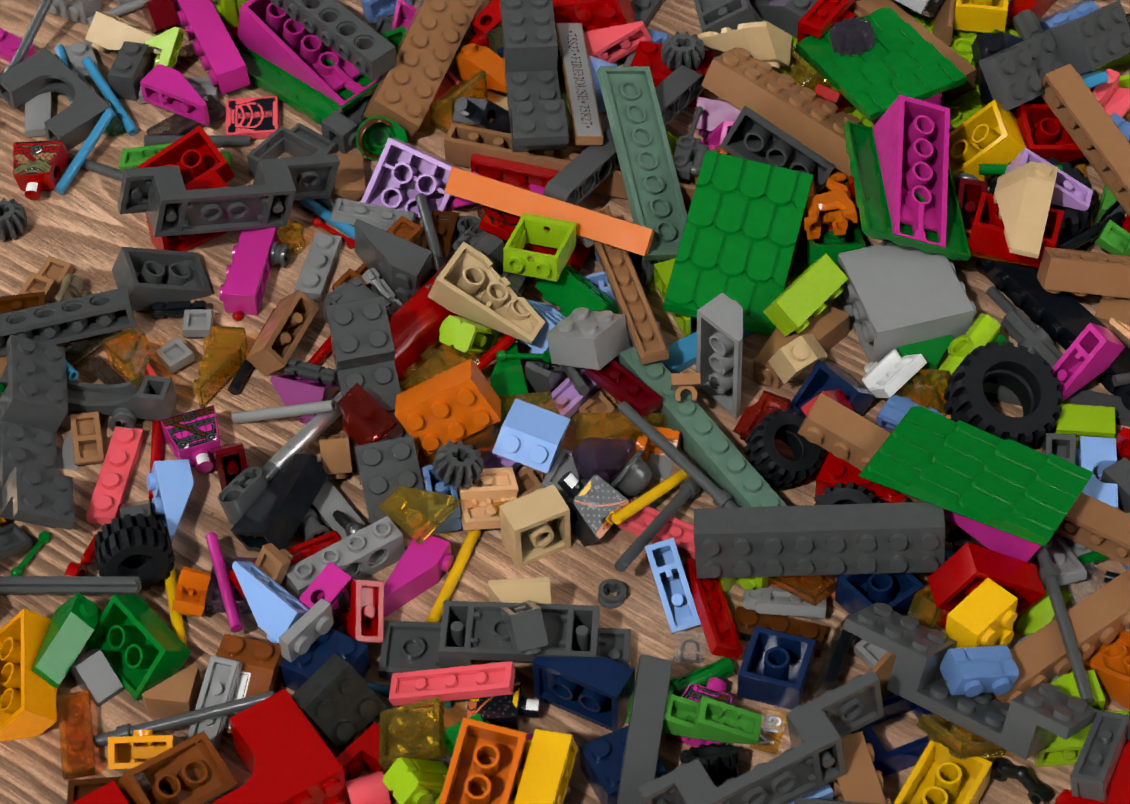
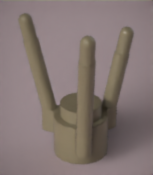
(71, 288)

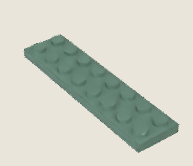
(644, 156)

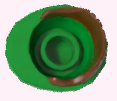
(374, 133)

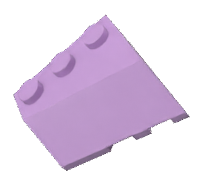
(405, 173)

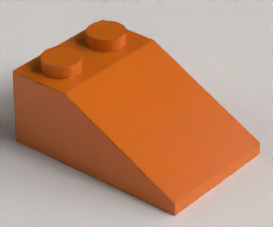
(1113, 668)

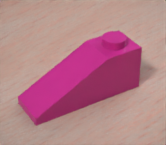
(172, 92)
(1086, 358)
(417, 572)

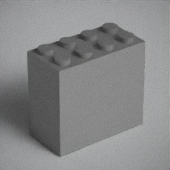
(902, 297)

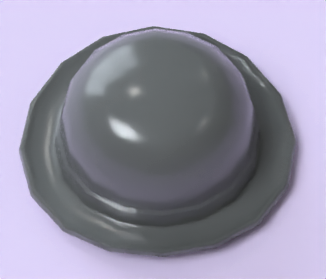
(632, 476)

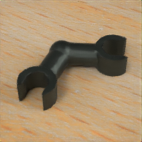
(1037, 792)

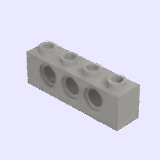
(356, 555)

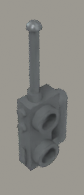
(686, 148)

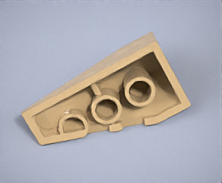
(111, 31)
(759, 38)
(1024, 205)
(479, 293)

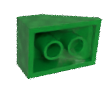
(832, 244)

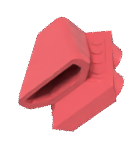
(1111, 97)

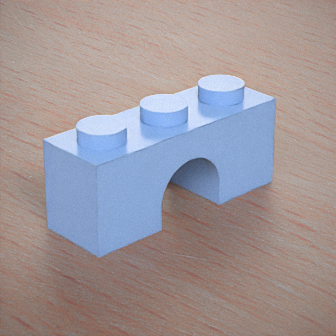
(1096, 455)

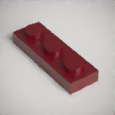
(626, 387)

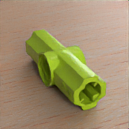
(979, 334)

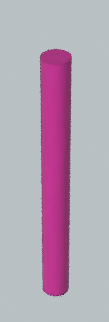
(224, 582)

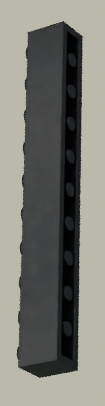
(1056, 314)

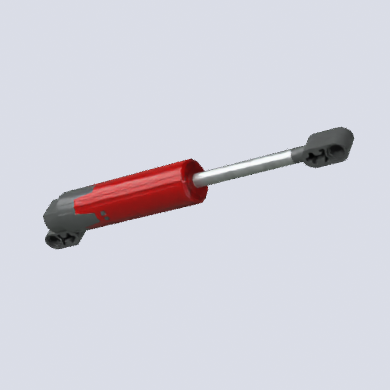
(413, 330)

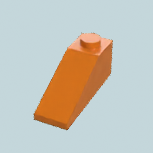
(477, 58)

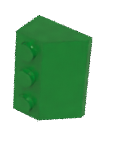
(137, 644)

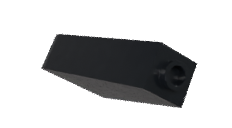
(282, 504)

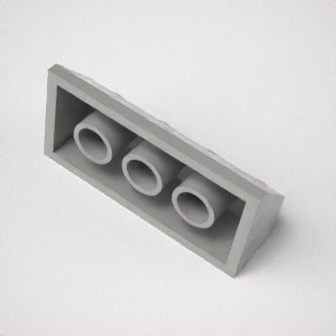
(720, 352)

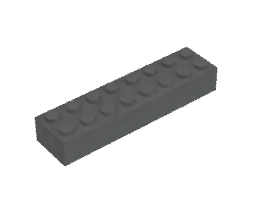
(819, 540)

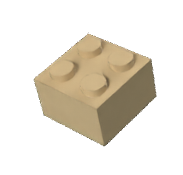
(535, 525)

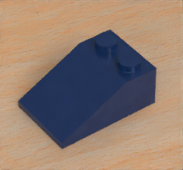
(586, 687)

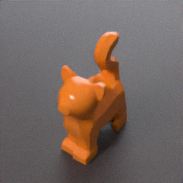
(829, 207)

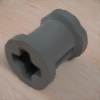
(311, 527)

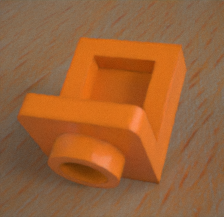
(645, 443)
(191, 591)

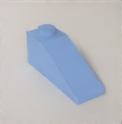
(672, 585)
(269, 602)

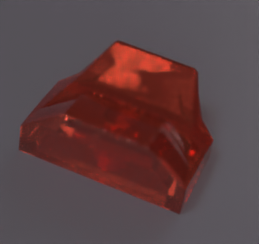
(754, 414)
(364, 417)

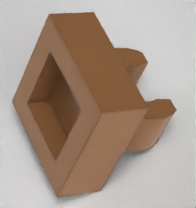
(685, 382)
(274, 562)

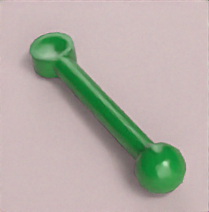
(501, 355)
(44, 538)

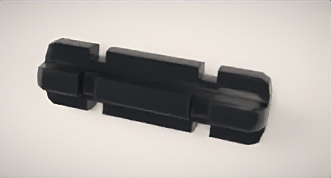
(175, 309)

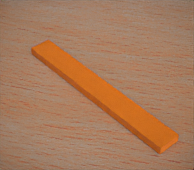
(519, 201)

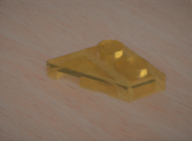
(418, 510)

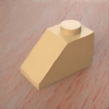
(797, 357)

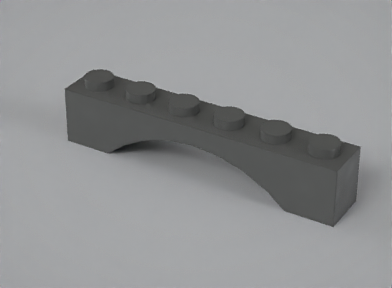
(150, 399)

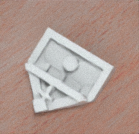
(891, 373)

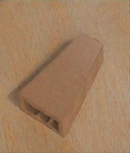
(828, 329)

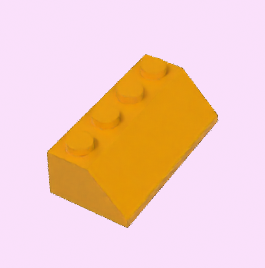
(25, 697)

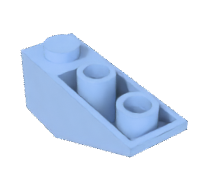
(171, 489)

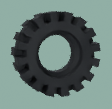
(719, 760)

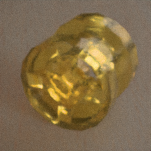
(293, 235)

